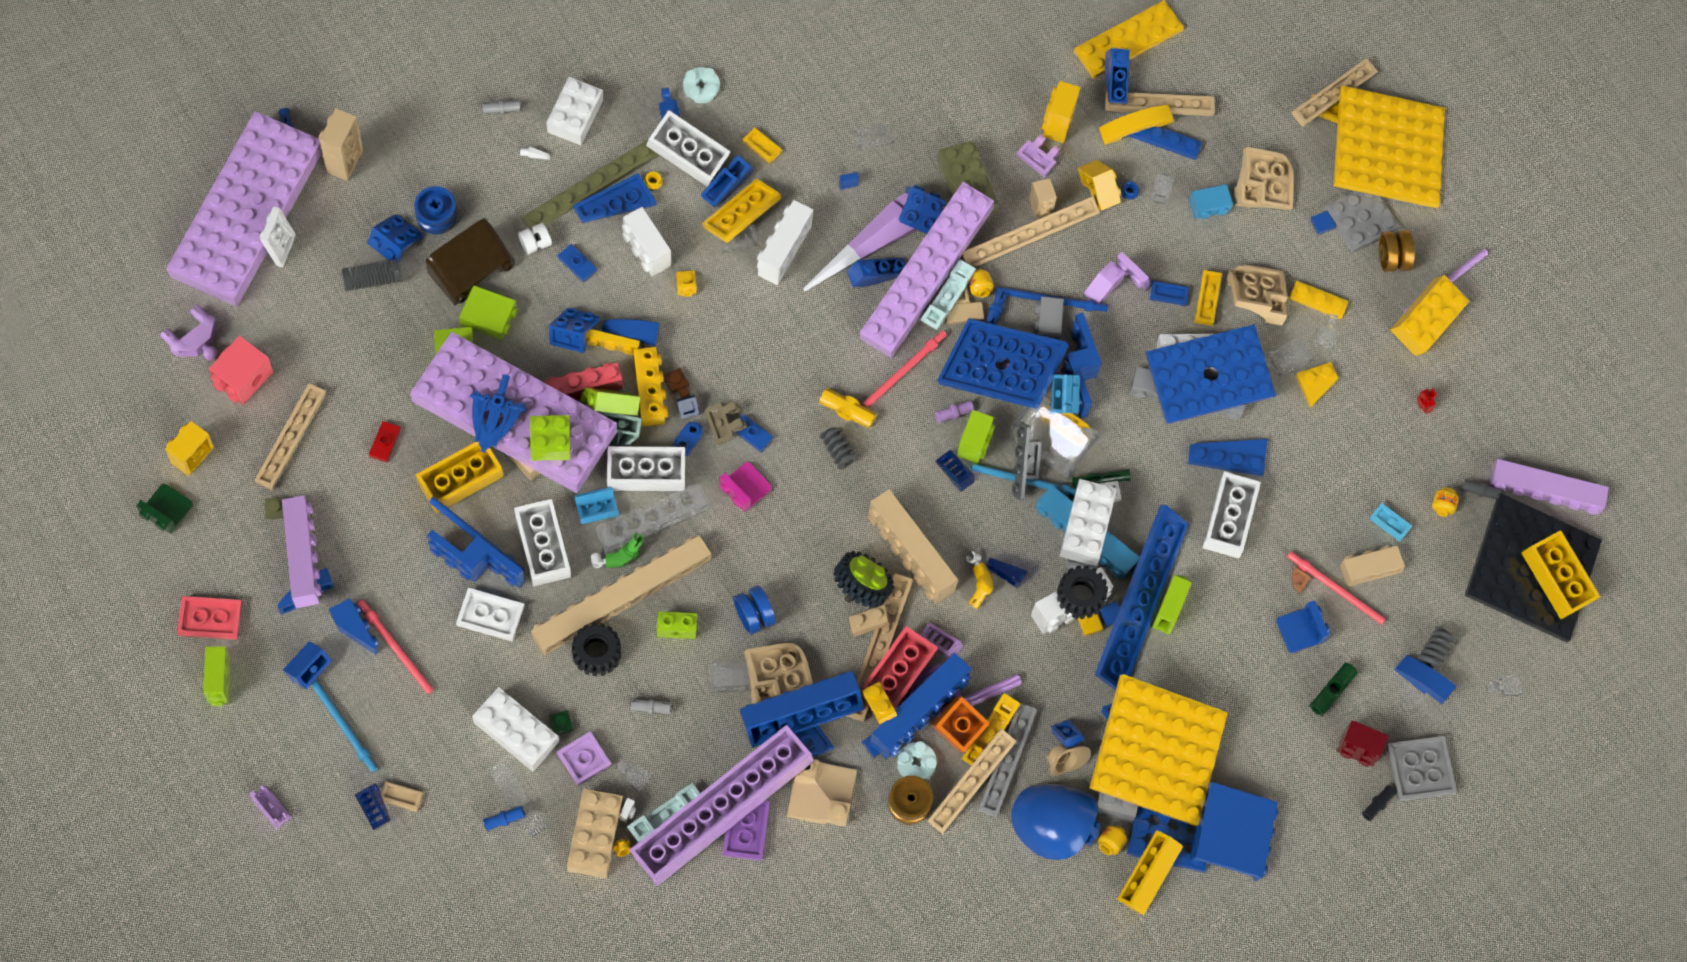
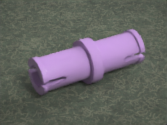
(954, 411)

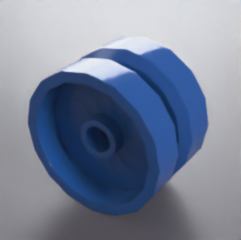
(435, 210)
(754, 610)

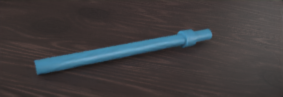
(1064, 489)
(362, 753)

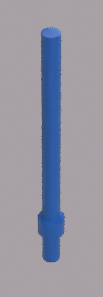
(1088, 305)
(466, 527)

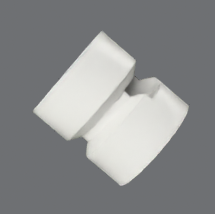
(529, 242)

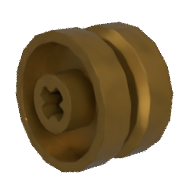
(1396, 251)
(921, 800)

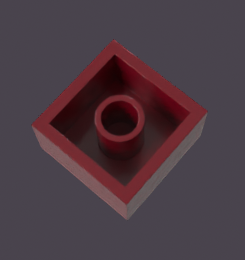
(1362, 743)

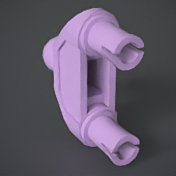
(197, 340)

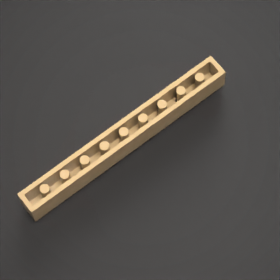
(622, 594)

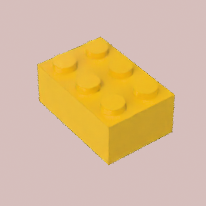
(1060, 111)

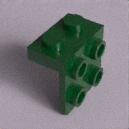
(165, 508)

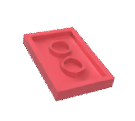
(209, 617)

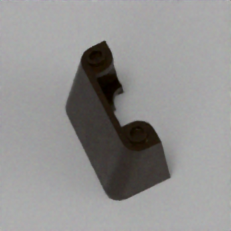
(468, 260)

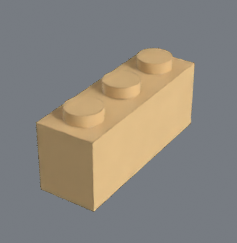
(1372, 565)

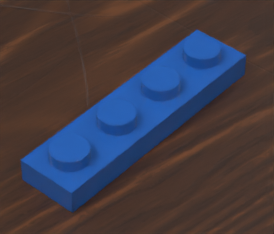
(1169, 141)

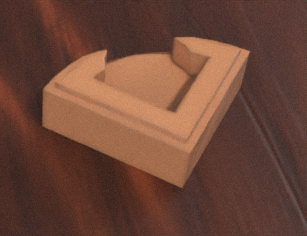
(1299, 579)

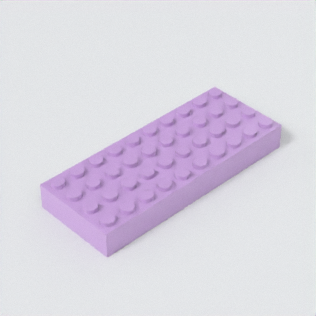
(224, 238)
(467, 368)

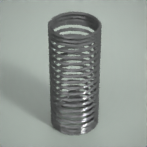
(350, 282)

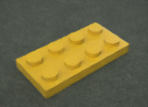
(741, 210)

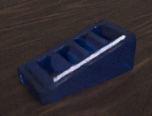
(960, 481)
(1010, 573)
(364, 802)

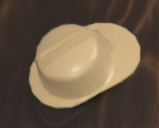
(1067, 759)

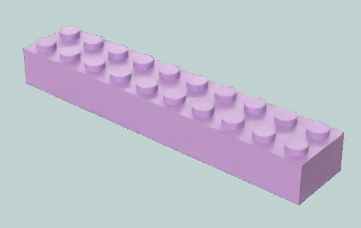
(927, 270)
(721, 805)

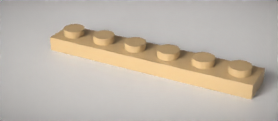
(1330, 95)
(1177, 103)
(290, 436)
(971, 781)

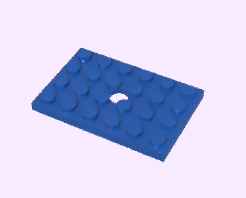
(983, 345)
(1181, 379)

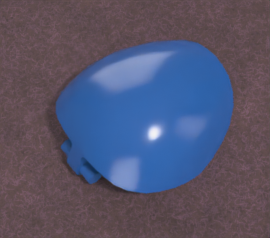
(1055, 820)

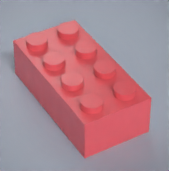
(902, 666)

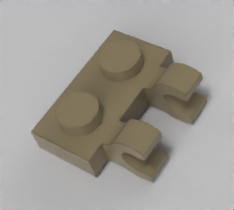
(718, 419)

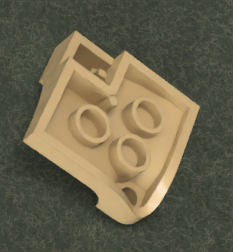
(1264, 180)
(1260, 291)
(776, 671)
(822, 794)

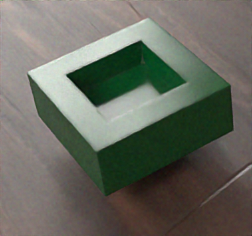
(561, 722)

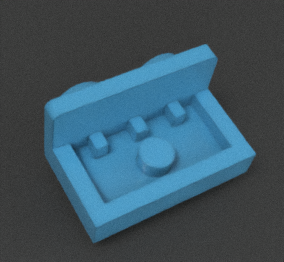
(596, 505)

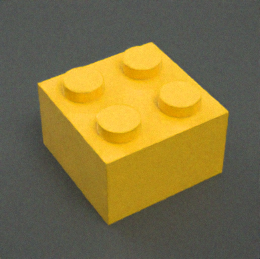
(189, 448)

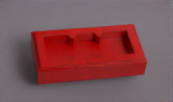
(384, 441)

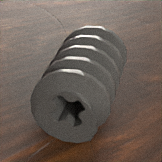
(838, 447)
(1436, 648)

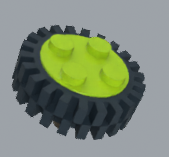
(863, 579)

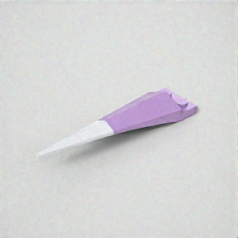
(876, 235)

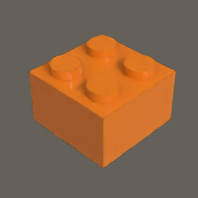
(960, 724)

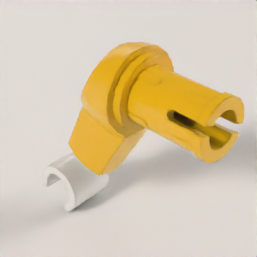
(984, 581)

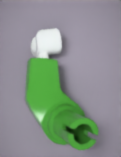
(621, 558)

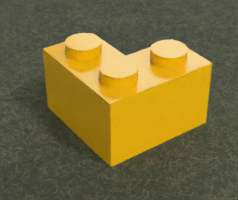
(1101, 183)

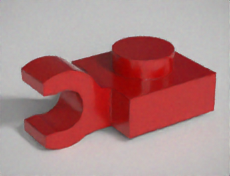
(1426, 400)

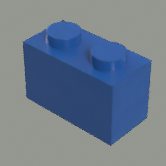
(307, 665)

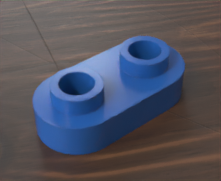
(689, 438)

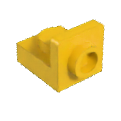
(686, 283)

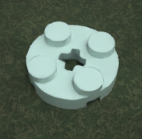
(704, 75)
(919, 751)

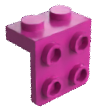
(745, 486)

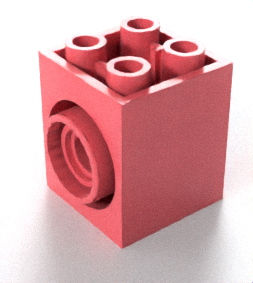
(240, 370)

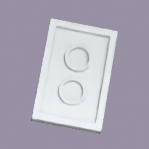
(277, 236)
(490, 614)

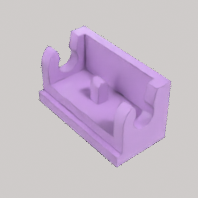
(270, 806)

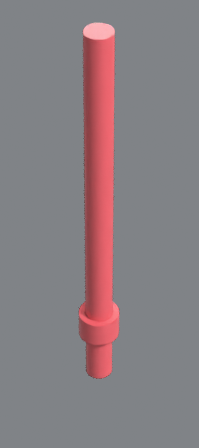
(929, 346)
(1305, 565)
(372, 617)

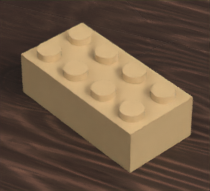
(341, 144)
(595, 833)

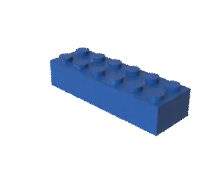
(920, 706)
(802, 708)

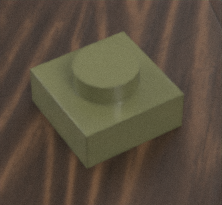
(274, 508)

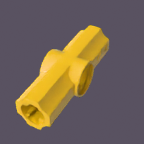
(848, 408)

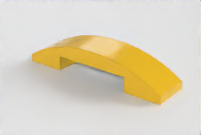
(1135, 122)
(998, 720)

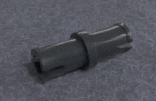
(1378, 803)

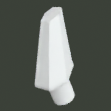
(534, 153)

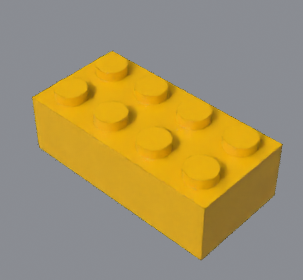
(1429, 315)
(459, 475)
(1560, 574)

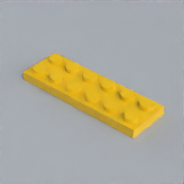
(1134, 34)

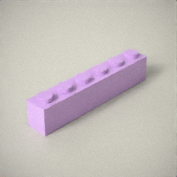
(1549, 487)
(301, 551)

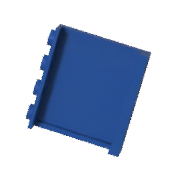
(1235, 831)

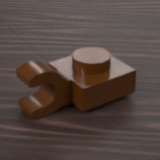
(677, 382)

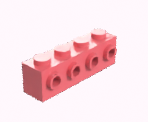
(573, 383)

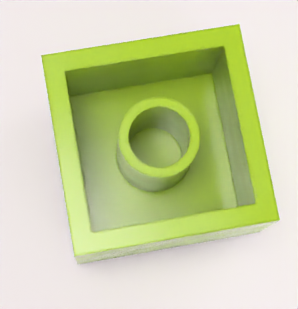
(550, 437)
(976, 437)

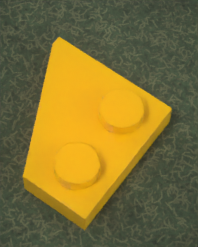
(1316, 382)

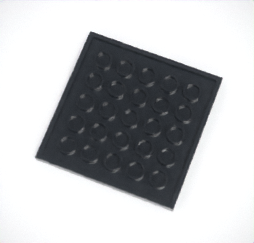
(1504, 577)

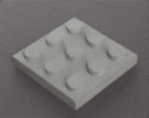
(1361, 219)
(1421, 768)

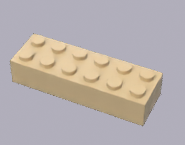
(912, 547)

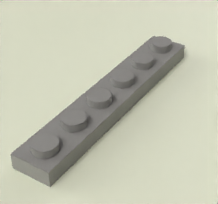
(1004, 771)

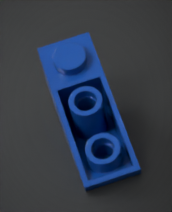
(1117, 74)
(874, 271)
(350, 624)

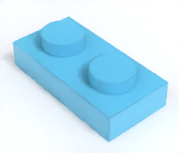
(1390, 522)

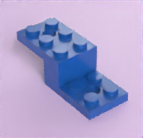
(1083, 361)
(475, 559)

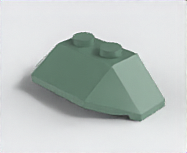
(627, 428)

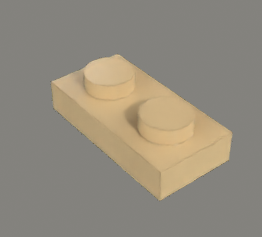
(869, 620)

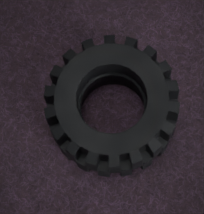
(1085, 577)
(596, 634)

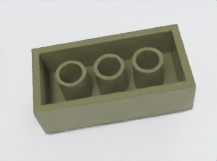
(964, 164)

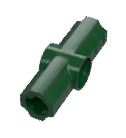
(1326, 697)

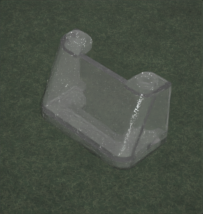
(1063, 442)

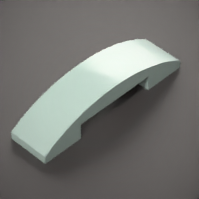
(948, 295)
(646, 824)

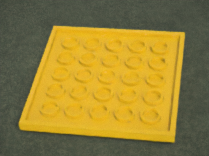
(1389, 147)
(1158, 750)

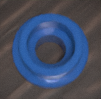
(1130, 186)

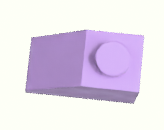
(1105, 282)

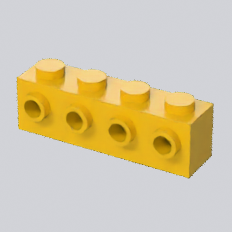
(649, 386)
(1150, 872)

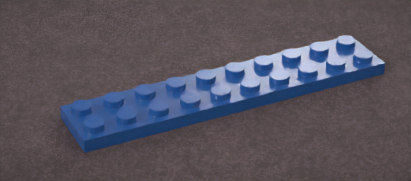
(1142, 596)

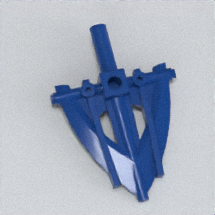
(489, 434)

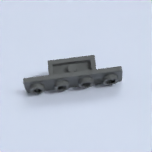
(1027, 460)

